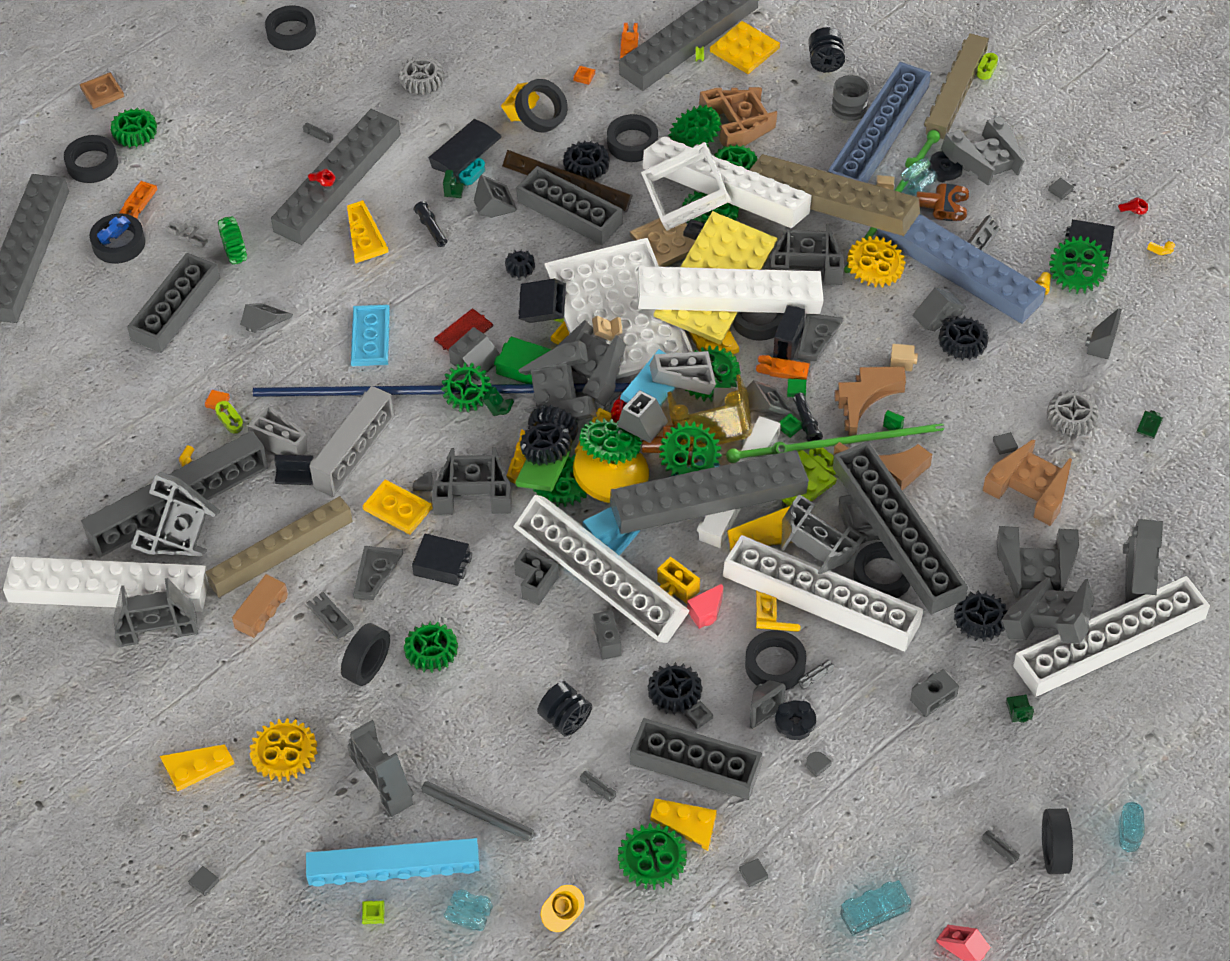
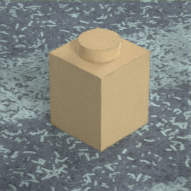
(903, 356)

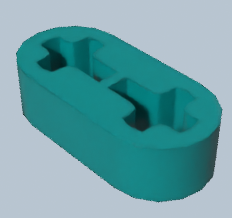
(474, 173)

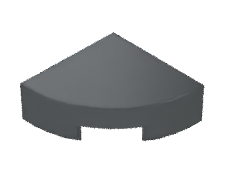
(423, 483)

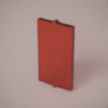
(460, 327)

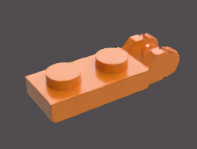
(629, 39)
(139, 198)
(782, 368)

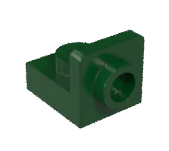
(450, 187)
(496, 403)
(1150, 424)
(1019, 708)

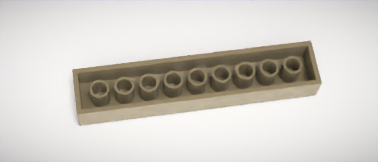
(845, 196)

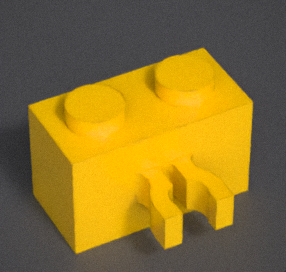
(509, 104)
(678, 580)

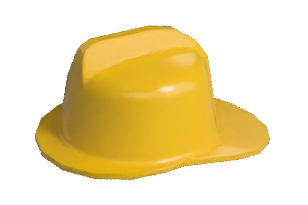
(562, 908)

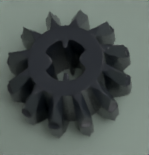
(519, 264)

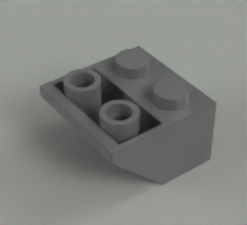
(642, 417)

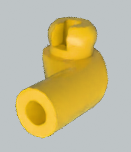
(1161, 250)
(184, 458)

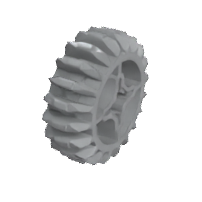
(421, 75)
(1061, 414)

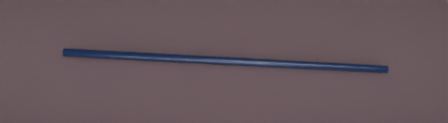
(398, 390)

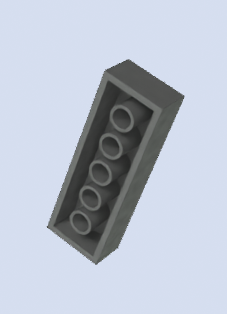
(569, 205)
(173, 302)
(696, 758)

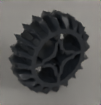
(586, 155)
(958, 338)
(553, 414)
(545, 443)
(983, 610)
(667, 696)

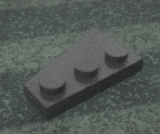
(817, 334)
(374, 570)

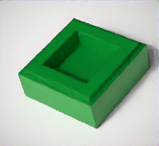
(796, 386)
(790, 425)

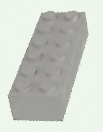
(351, 441)

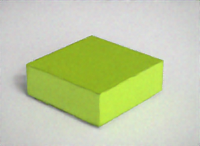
(373, 912)

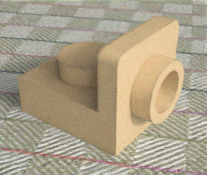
(885, 181)
(605, 328)

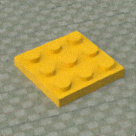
(745, 47)

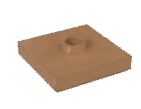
(101, 90)

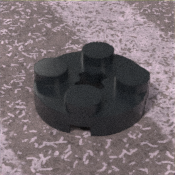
(944, 173)
(788, 727)

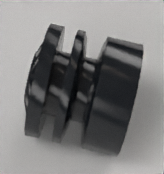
(826, 49)
(564, 708)

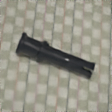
(428, 218)
(809, 424)

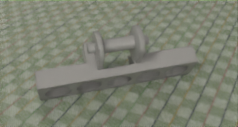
(182, 227)

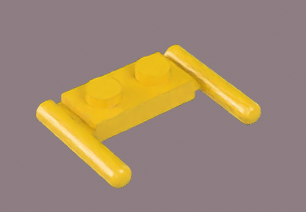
(767, 614)

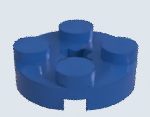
(116, 229)

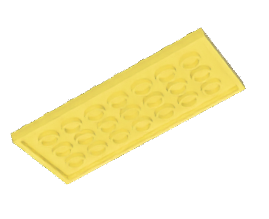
(720, 245)

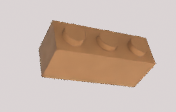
(260, 606)

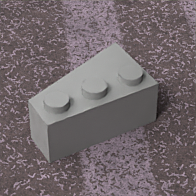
(684, 371)
(278, 434)

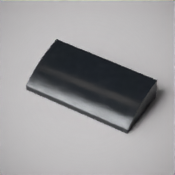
(464, 147)

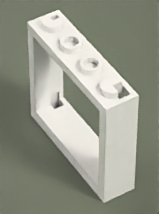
(695, 208)

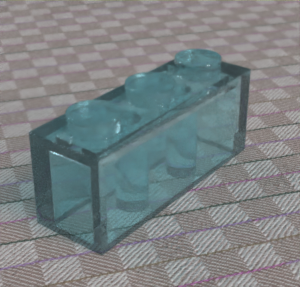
(875, 907)

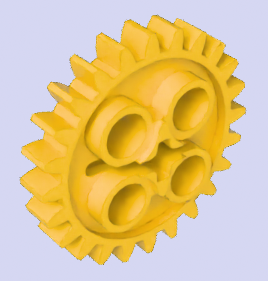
(876, 261)
(283, 749)

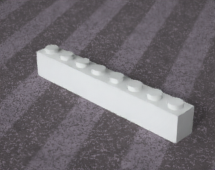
(715, 526)

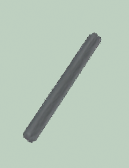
(478, 811)

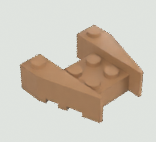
(743, 110)
(1032, 478)

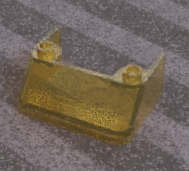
(727, 422)

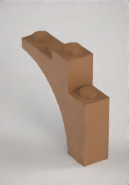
(869, 387)
(903, 466)

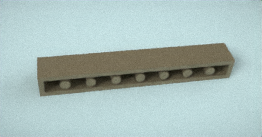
(957, 85)
(279, 546)

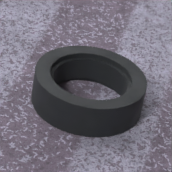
(286, 14)
(555, 94)
(626, 123)
(86, 144)
(118, 254)
(756, 332)
(872, 552)
(780, 639)
(365, 654)
(1057, 841)

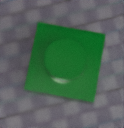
(893, 421)

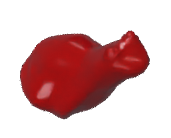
(324, 177)
(1136, 205)

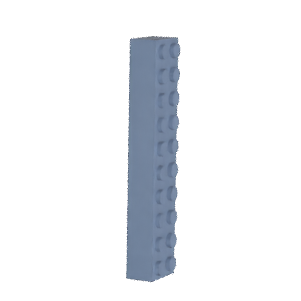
(882, 123)
(969, 268)

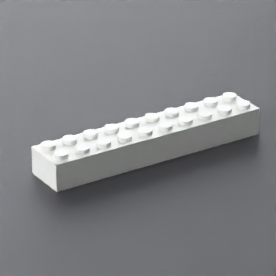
(745, 188)
(728, 289)
(601, 569)
(98, 581)
(823, 594)
(1112, 636)

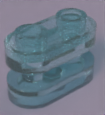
(927, 177)
(1131, 827)
(468, 910)

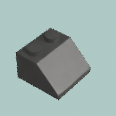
(474, 348)

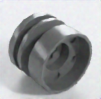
(850, 97)

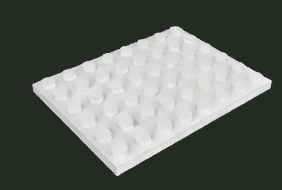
(606, 286)

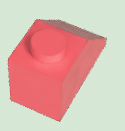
(706, 606)
(964, 942)

